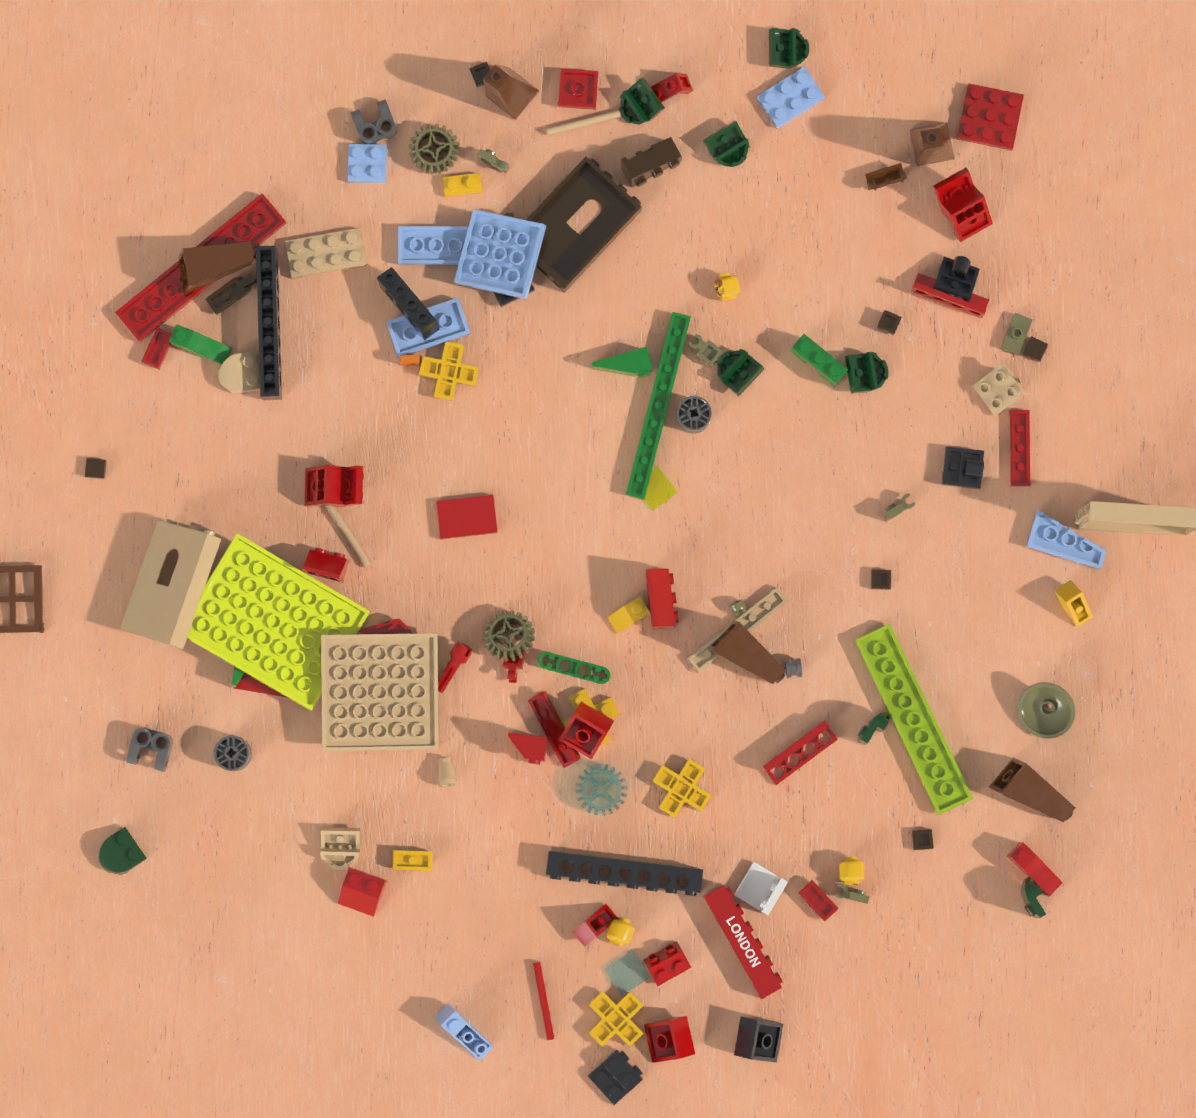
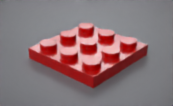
(990, 116)

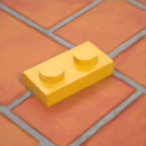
(462, 185)
(412, 860)

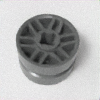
(687, 407)
(226, 746)

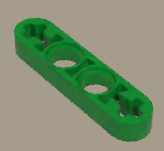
(574, 665)

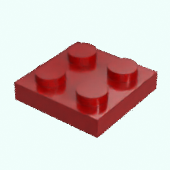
(578, 89)

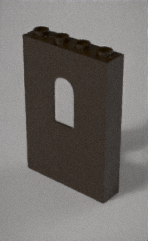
(563, 251)

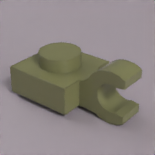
(893, 510)
(857, 895)

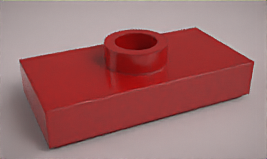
(157, 348)
(818, 900)

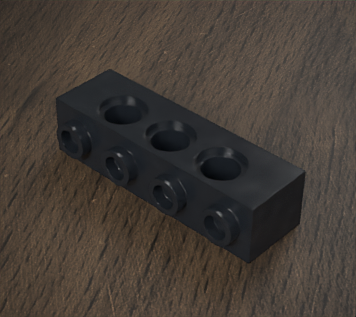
(408, 303)

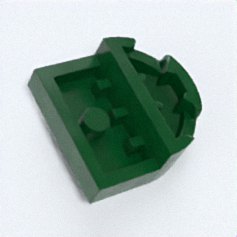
(787, 48)
(640, 103)
(728, 145)
(738, 370)
(866, 372)
(877, 723)
(120, 853)
(1029, 896)

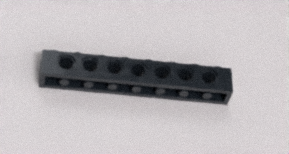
(269, 323)
(693, 875)

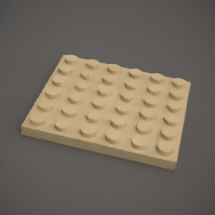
(379, 692)

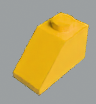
(1074, 603)
(629, 615)

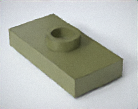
(1016, 334)

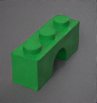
(822, 361)

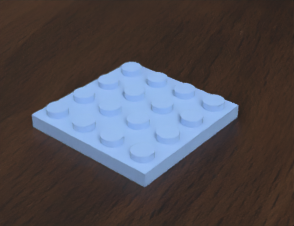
(500, 254)

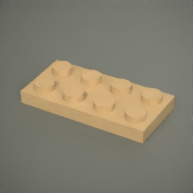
(326, 253)

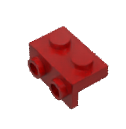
(667, 963)

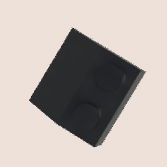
(758, 1039)

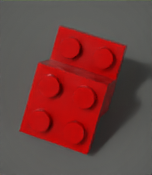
(963, 204)
(333, 486)

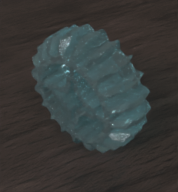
(590, 776)

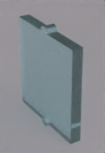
(627, 973)

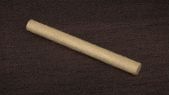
(583, 122)
(348, 535)

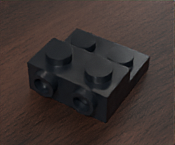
(616, 1076)

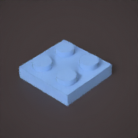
(367, 163)

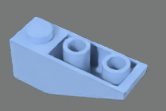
(463, 1031)

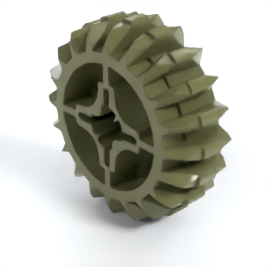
(427, 149)
(516, 634)

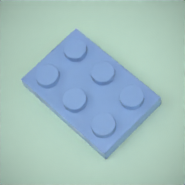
(791, 97)

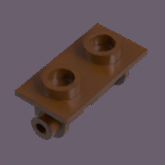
(885, 176)

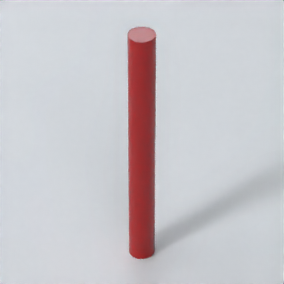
(543, 1001)

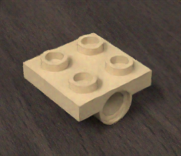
(999, 389)

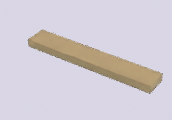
(749, 619)

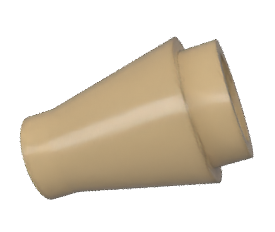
(446, 773)

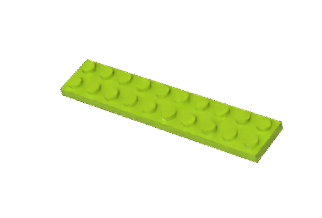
(913, 719)

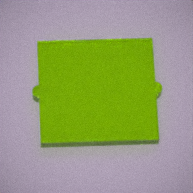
(658, 489)

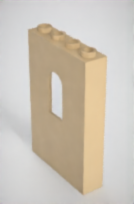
(1137, 518)
(165, 611)

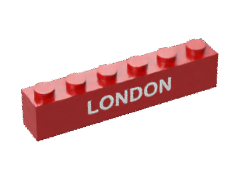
(742, 941)

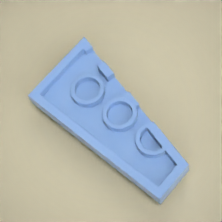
(1055, 539)

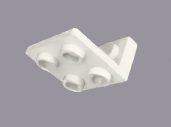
(760, 888)

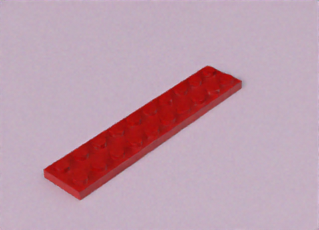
(166, 295)

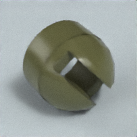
(737, 606)

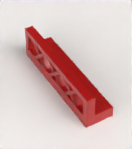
(924, 286)
(796, 746)

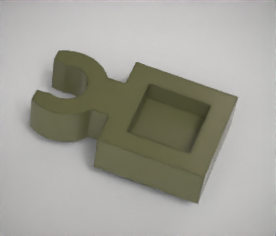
(489, 157)
(707, 351)

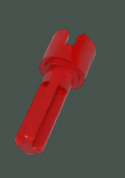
(459, 654)

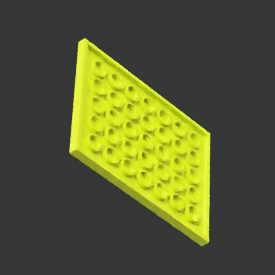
(271, 620)

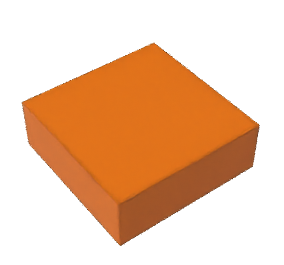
(410, 360)

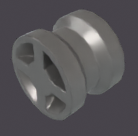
(793, 668)

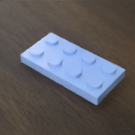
(430, 244)
(450, 322)

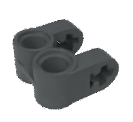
(376, 126)
(152, 744)

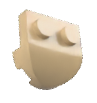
(240, 373)
(340, 846)

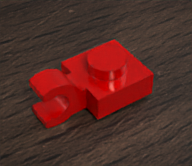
(512, 667)

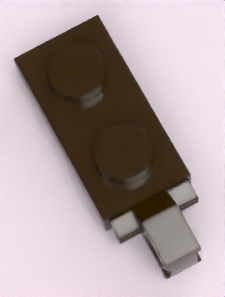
(230, 293)

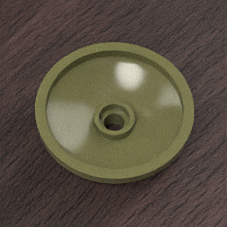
(1039, 718)

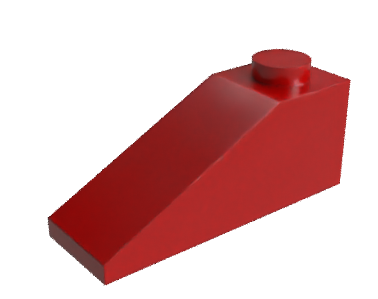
(1034, 867)

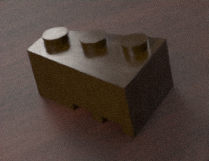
(651, 162)

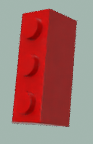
(661, 598)

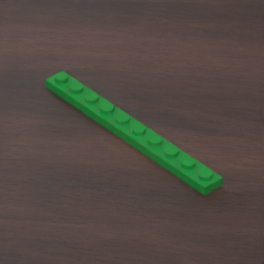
(658, 406)

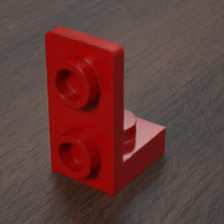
(671, 86)

